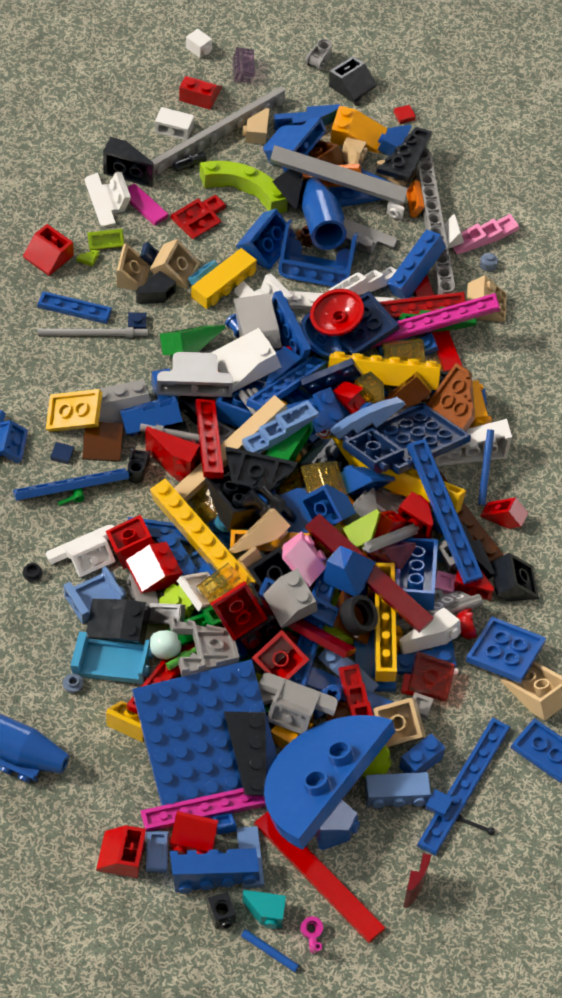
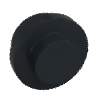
(32, 572)

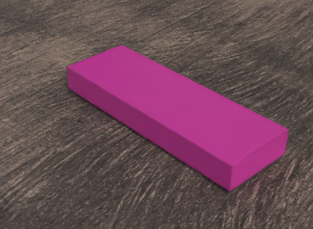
(146, 205)

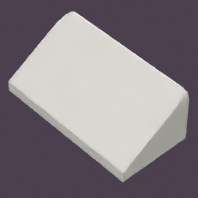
(453, 232)

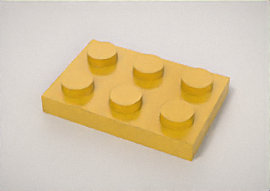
(74, 410)

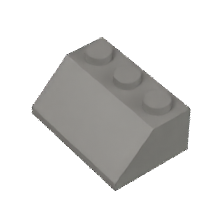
(121, 397)

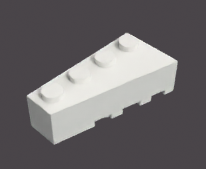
(474, 450)

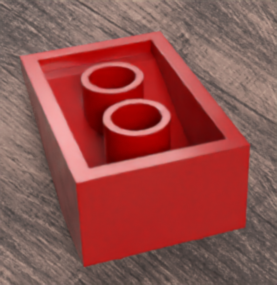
(172, 453)
(239, 611)

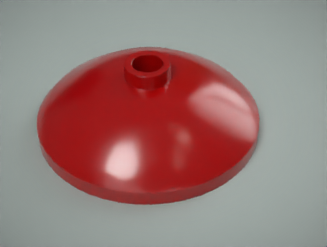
(336, 305)

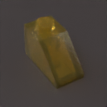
(372, 388)

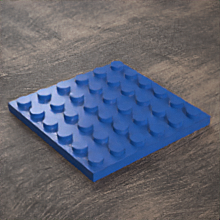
(188, 730)

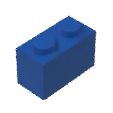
(422, 755)

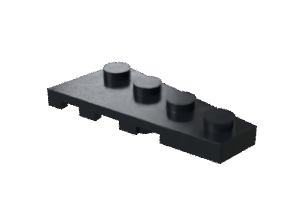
(406, 156)
(248, 741)

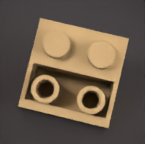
(482, 287)

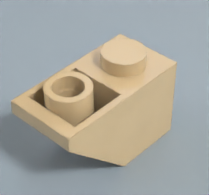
(354, 151)

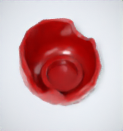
(467, 625)

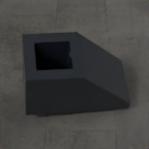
(156, 289)

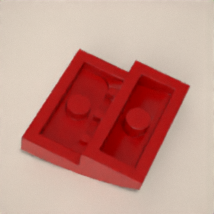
(195, 219)

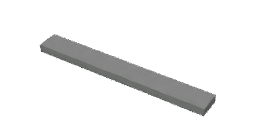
(338, 175)

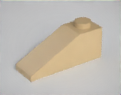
(266, 529)

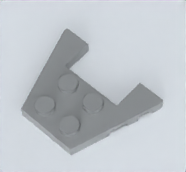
(212, 643)

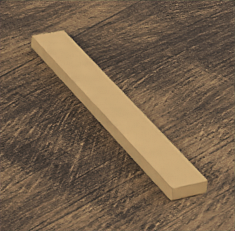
(195, 481)

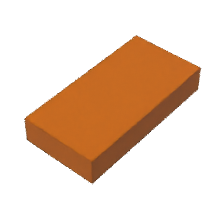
(415, 199)

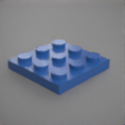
(506, 649)

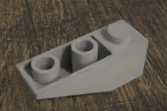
(363, 505)

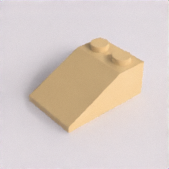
(538, 691)

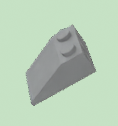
(256, 313)

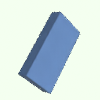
(157, 851)

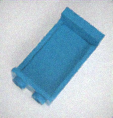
(111, 660)

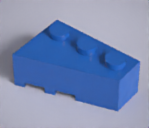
(159, 412)

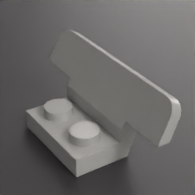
(368, 237)
(294, 703)

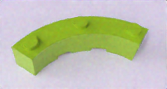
(244, 179)

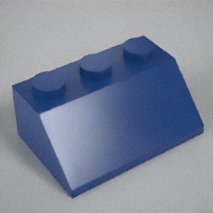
(265, 238)

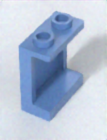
(99, 587)

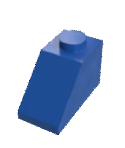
(393, 137)

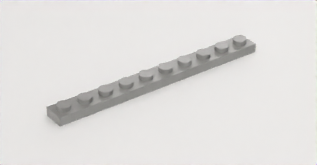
(218, 130)

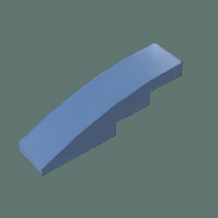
(373, 414)
(282, 427)

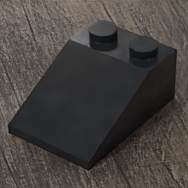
(125, 158)
(227, 505)
(118, 620)

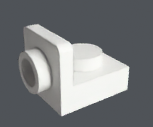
(395, 210)

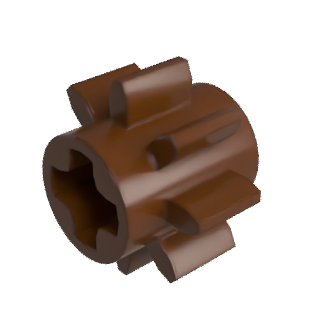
(304, 237)

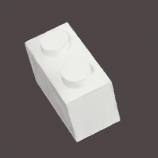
(174, 123)

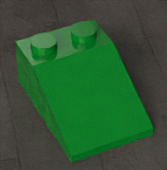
(188, 339)

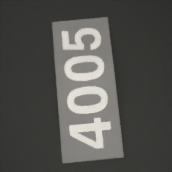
(447, 599)

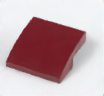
(416, 881)

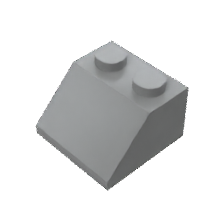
(290, 599)

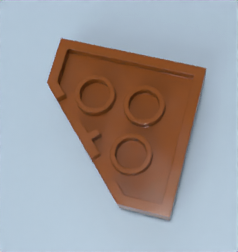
(455, 397)

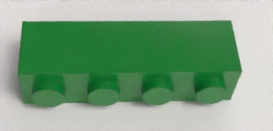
(291, 446)

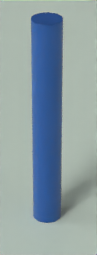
(270, 950)

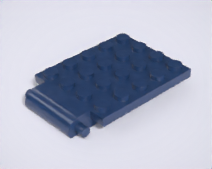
(387, 444)

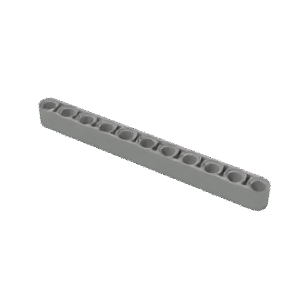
(434, 222)

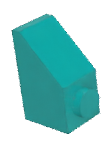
(265, 907)

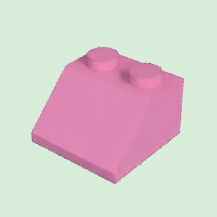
(302, 555)

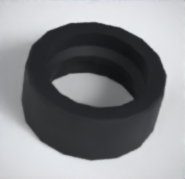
(348, 616)

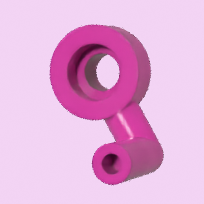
(314, 945)

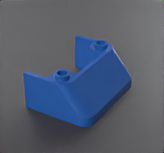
(314, 269)

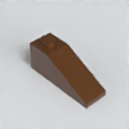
(412, 390)

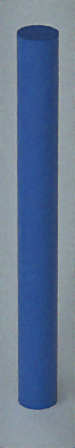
(486, 467)

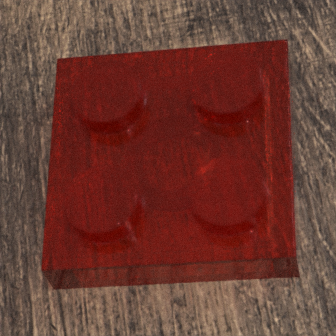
(431, 676)

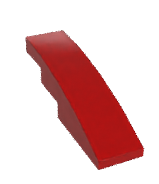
(354, 691)

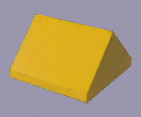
(124, 721)

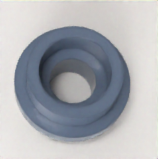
(73, 688)

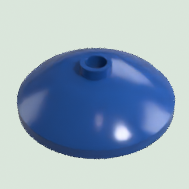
(320, 343)

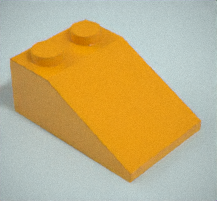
(357, 126)

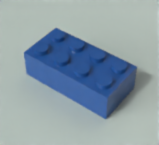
(419, 572)

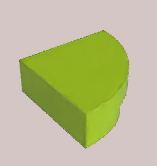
(88, 258)

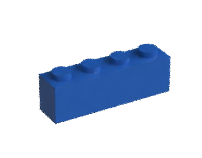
(416, 264)

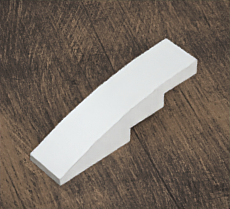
(369, 282)

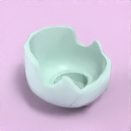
(165, 644)

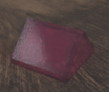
(396, 553)

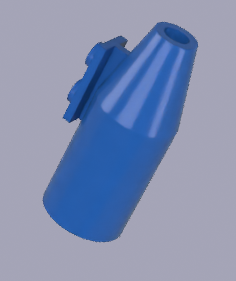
(323, 215)
(28, 751)

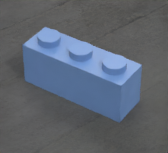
(397, 789)

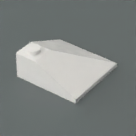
(247, 359)

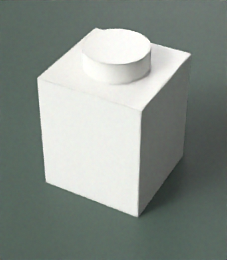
(199, 43)

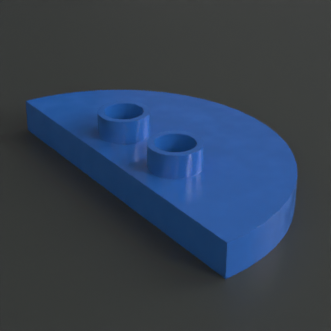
(319, 771)

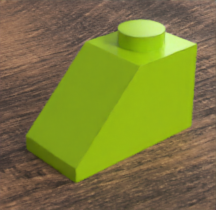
(363, 529)

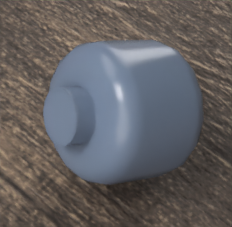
(489, 262)

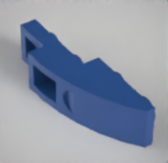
(326, 112)

